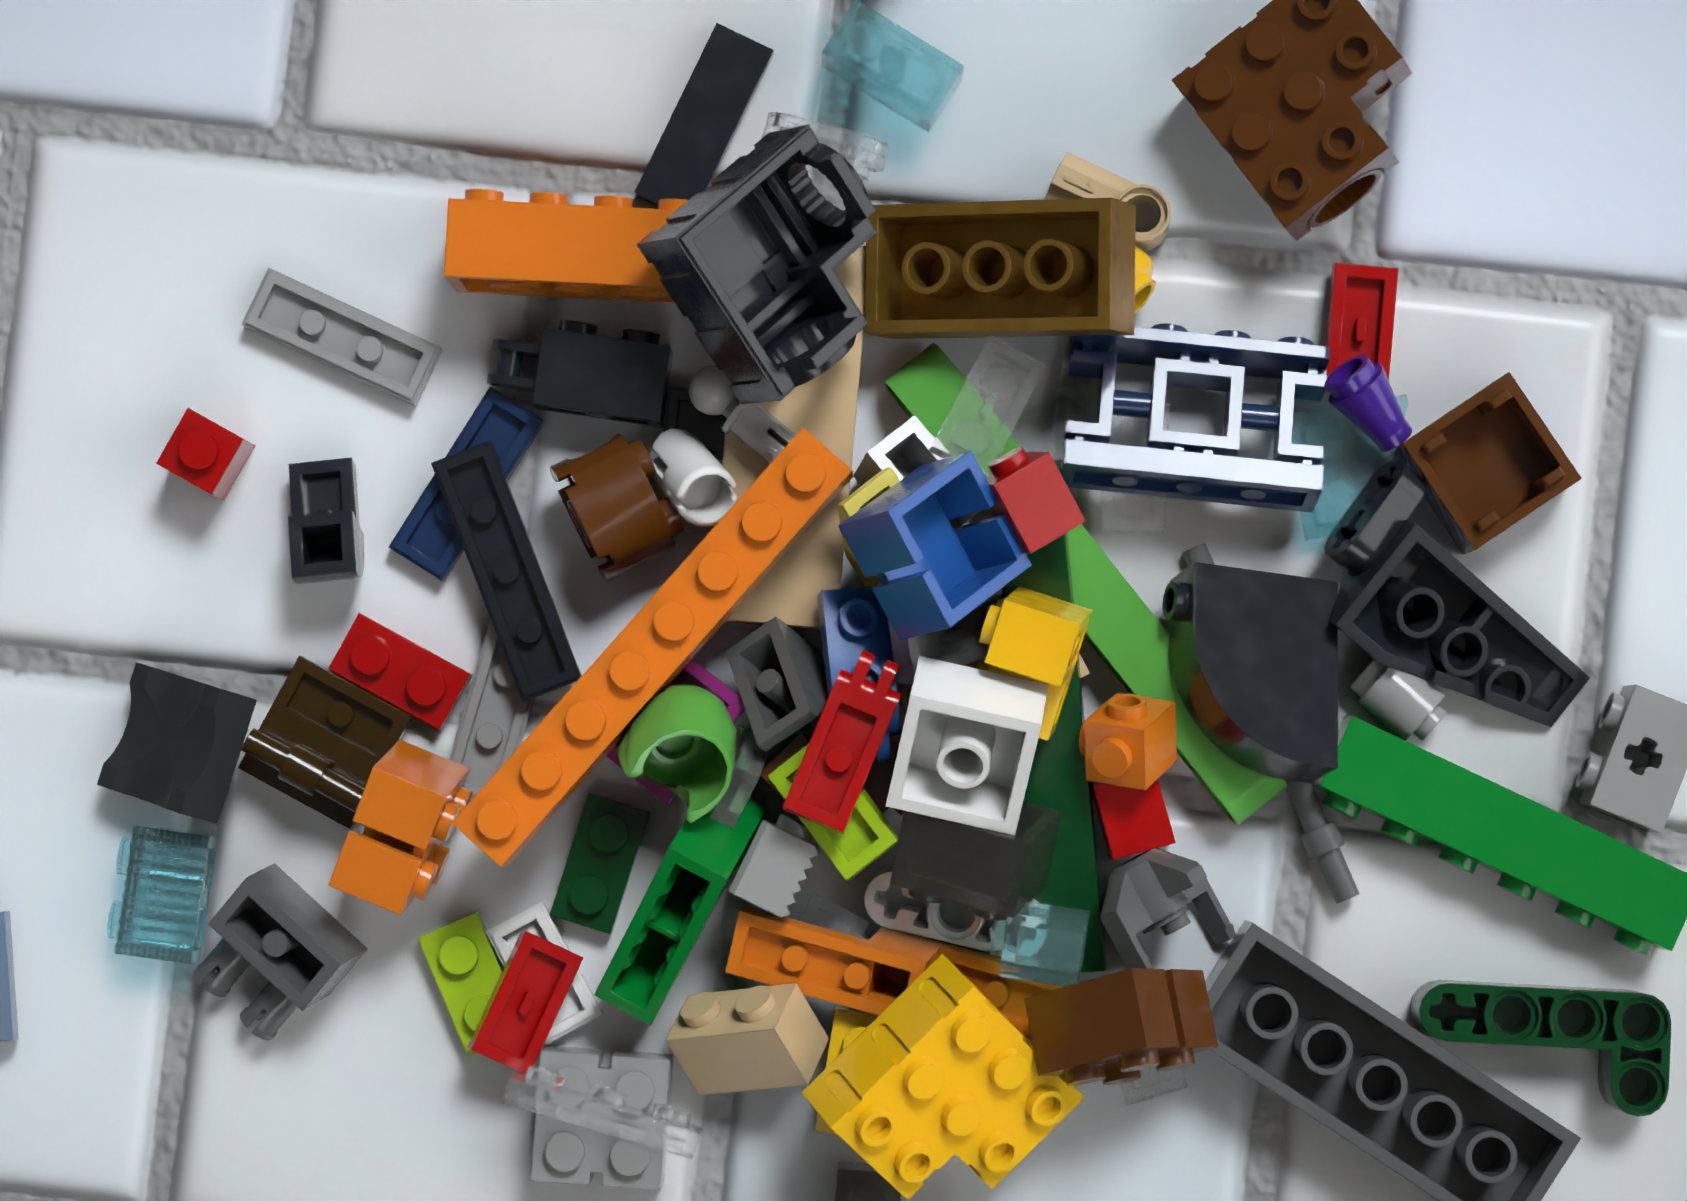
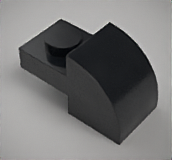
(325, 522)

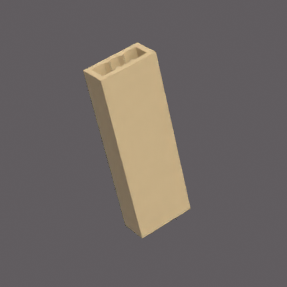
(827, 411)

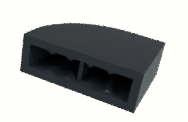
(1258, 666)

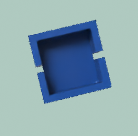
(924, 565)

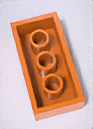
(553, 246)

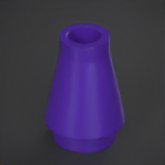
(1367, 400)

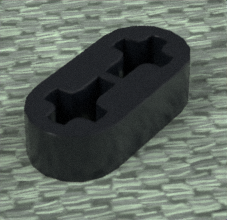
(1375, 517)

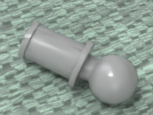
(755, 425)

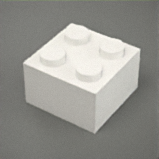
(967, 745)

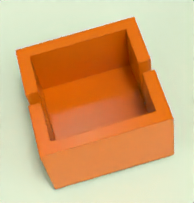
(405, 820)

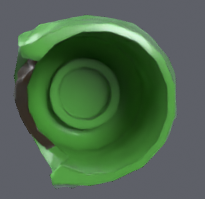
(684, 745)

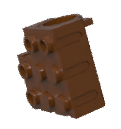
(1291, 105)

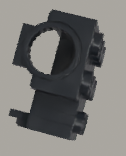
(759, 263)

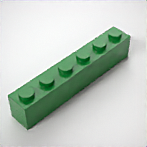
(1507, 834)

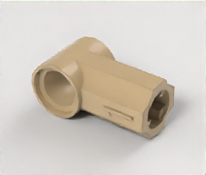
(1082, 179)

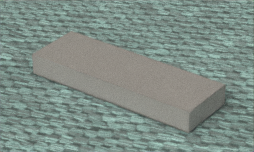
(342, 336)
(492, 717)

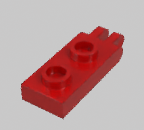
(844, 746)

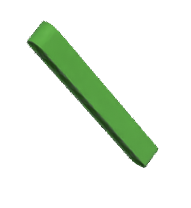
(1121, 623)

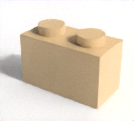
(747, 1039)

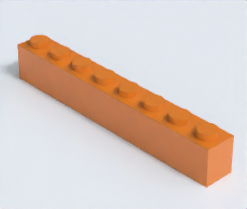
(653, 648)

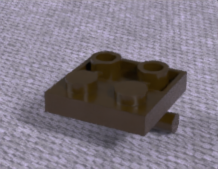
(322, 740)

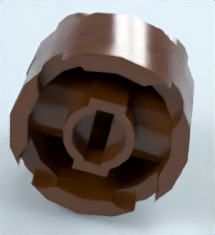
(616, 505)

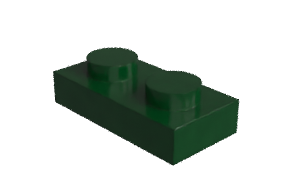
(600, 863)

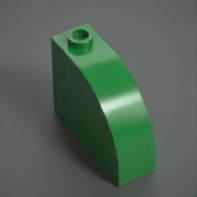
(675, 911)

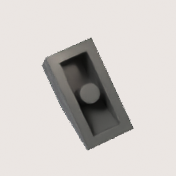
(778, 681)

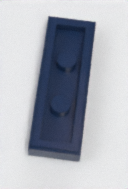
(429, 532)

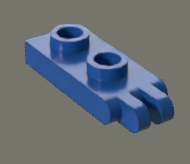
(853, 623)

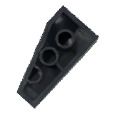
(1446, 626)

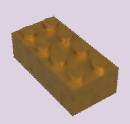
(1001, 269)

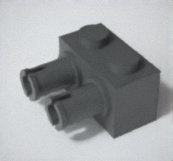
(286, 940)

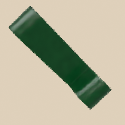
(1540, 1027)

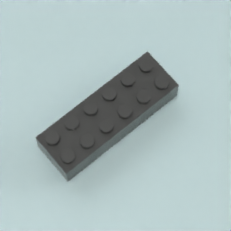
(1377, 1078)

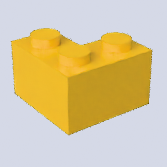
(1036, 641)

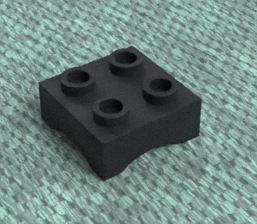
(179, 743)

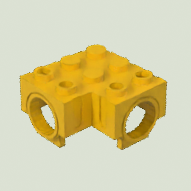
(940, 1081)

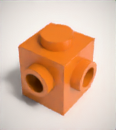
(1129, 741)

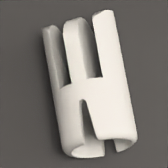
(692, 478)

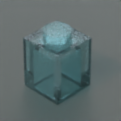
(1042, 944)

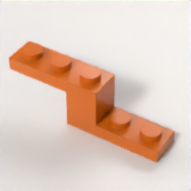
(859, 970)

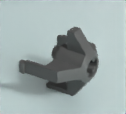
(1153, 894)

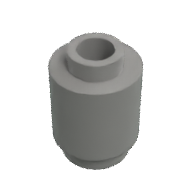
(1400, 700)

